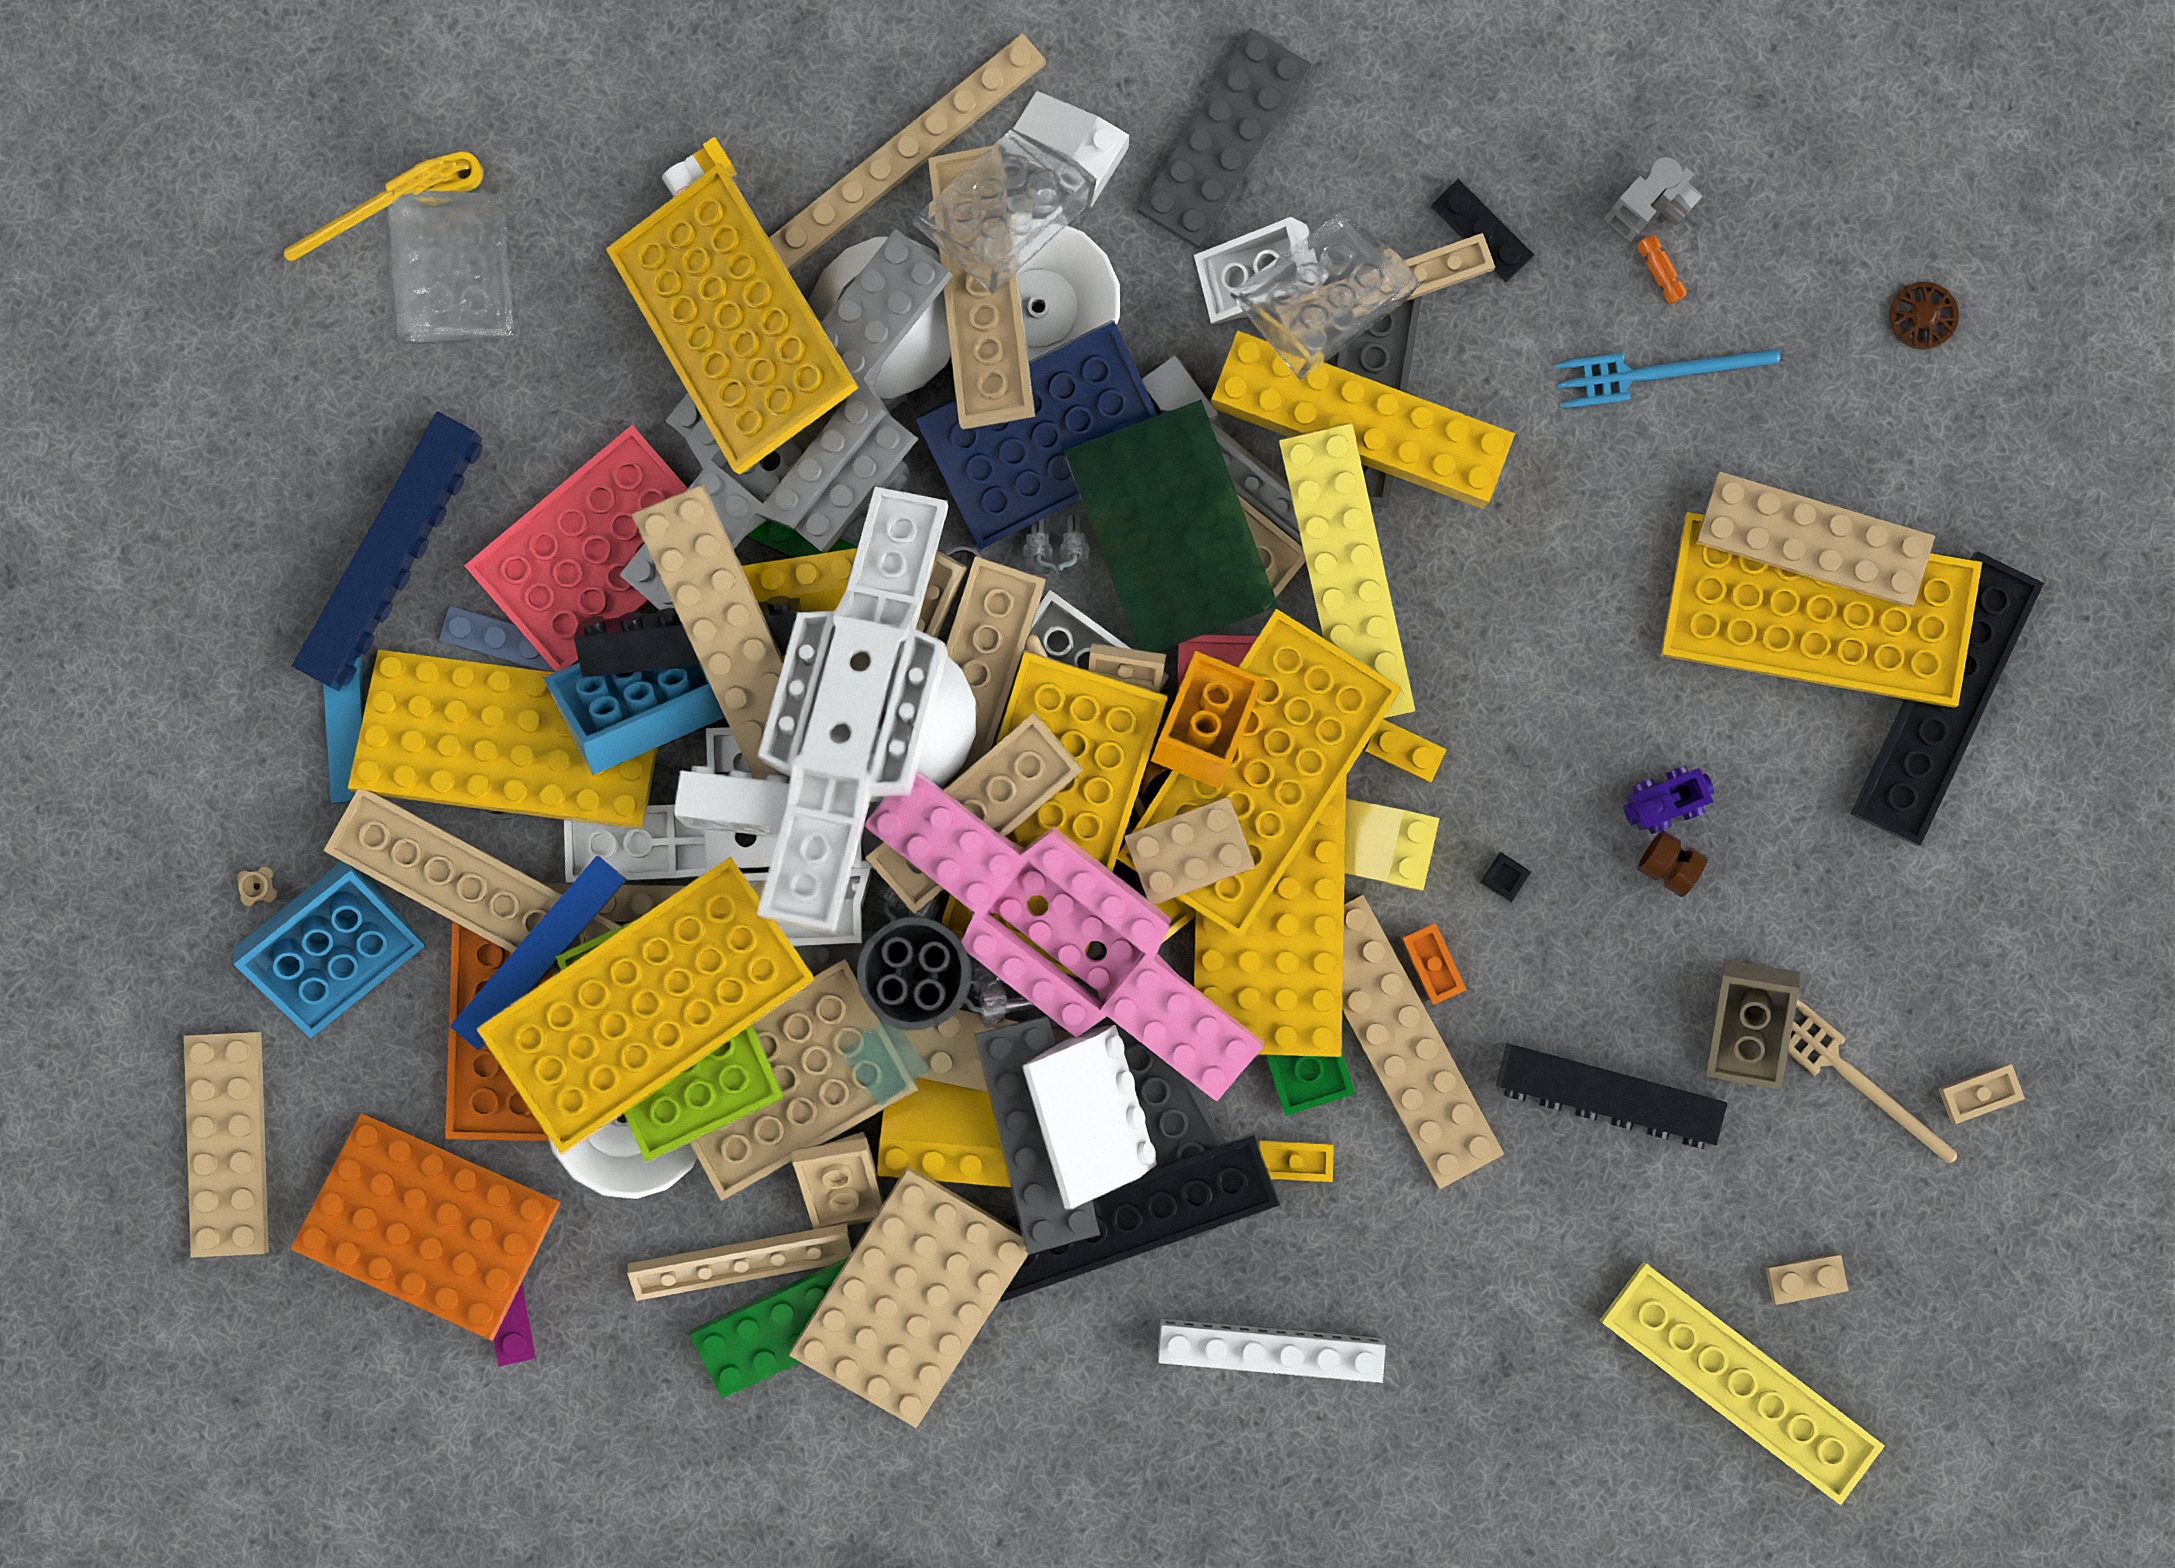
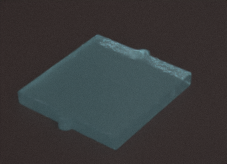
(885, 1062)

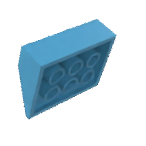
(631, 711)
(327, 948)

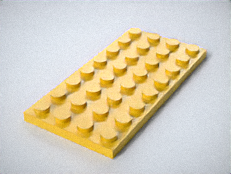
(731, 319)
(1815, 632)
(1110, 734)
(485, 743)
(1290, 761)
(1289, 964)
(645, 1005)

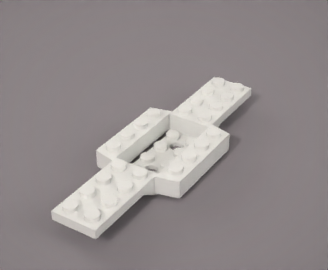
(821, 690)

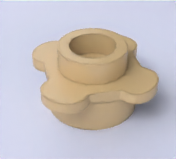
(246, 884)

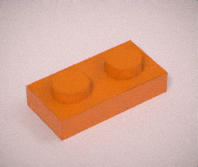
(1433, 964)

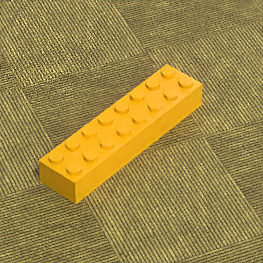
(1390, 426)

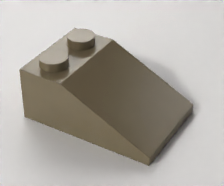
(1753, 1024)

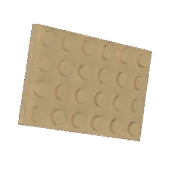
(819, 1086)
(911, 1297)

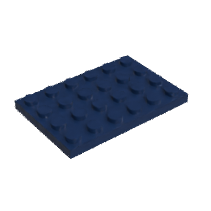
(1017, 468)

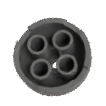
(889, 969)

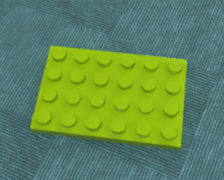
(704, 1097)

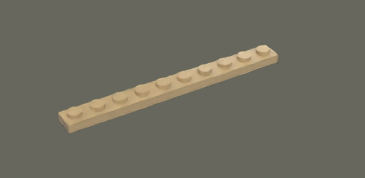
(906, 151)

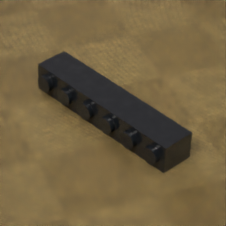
(659, 639)
(1612, 1095)

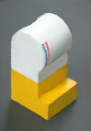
(695, 166)

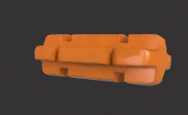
(1661, 269)

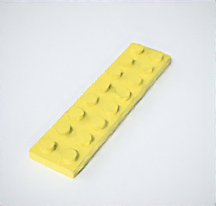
(1345, 553)
(1742, 1383)

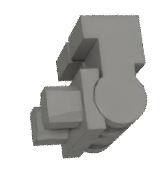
(1659, 191)

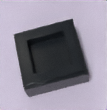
(1505, 877)

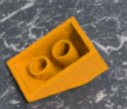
(1207, 719)

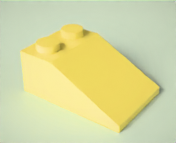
(1388, 844)

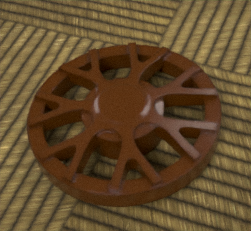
(1924, 315)

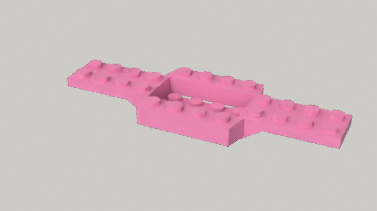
(1084, 907)

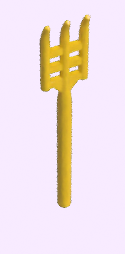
(411, 181)

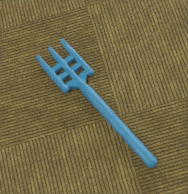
(1625, 375)

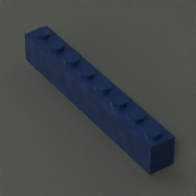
(388, 552)

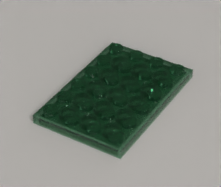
(1170, 528)

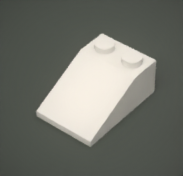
(1077, 133)
(1238, 260)

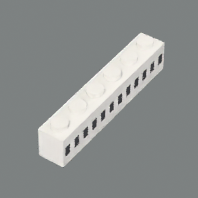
(1271, 1350)

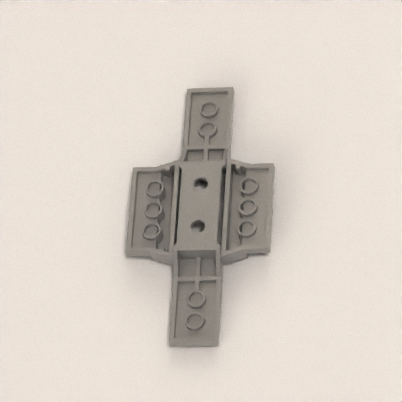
(844, 453)

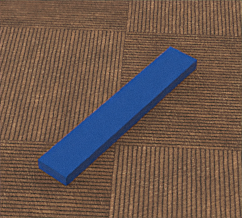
(539, 949)

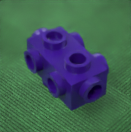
(1655, 805)

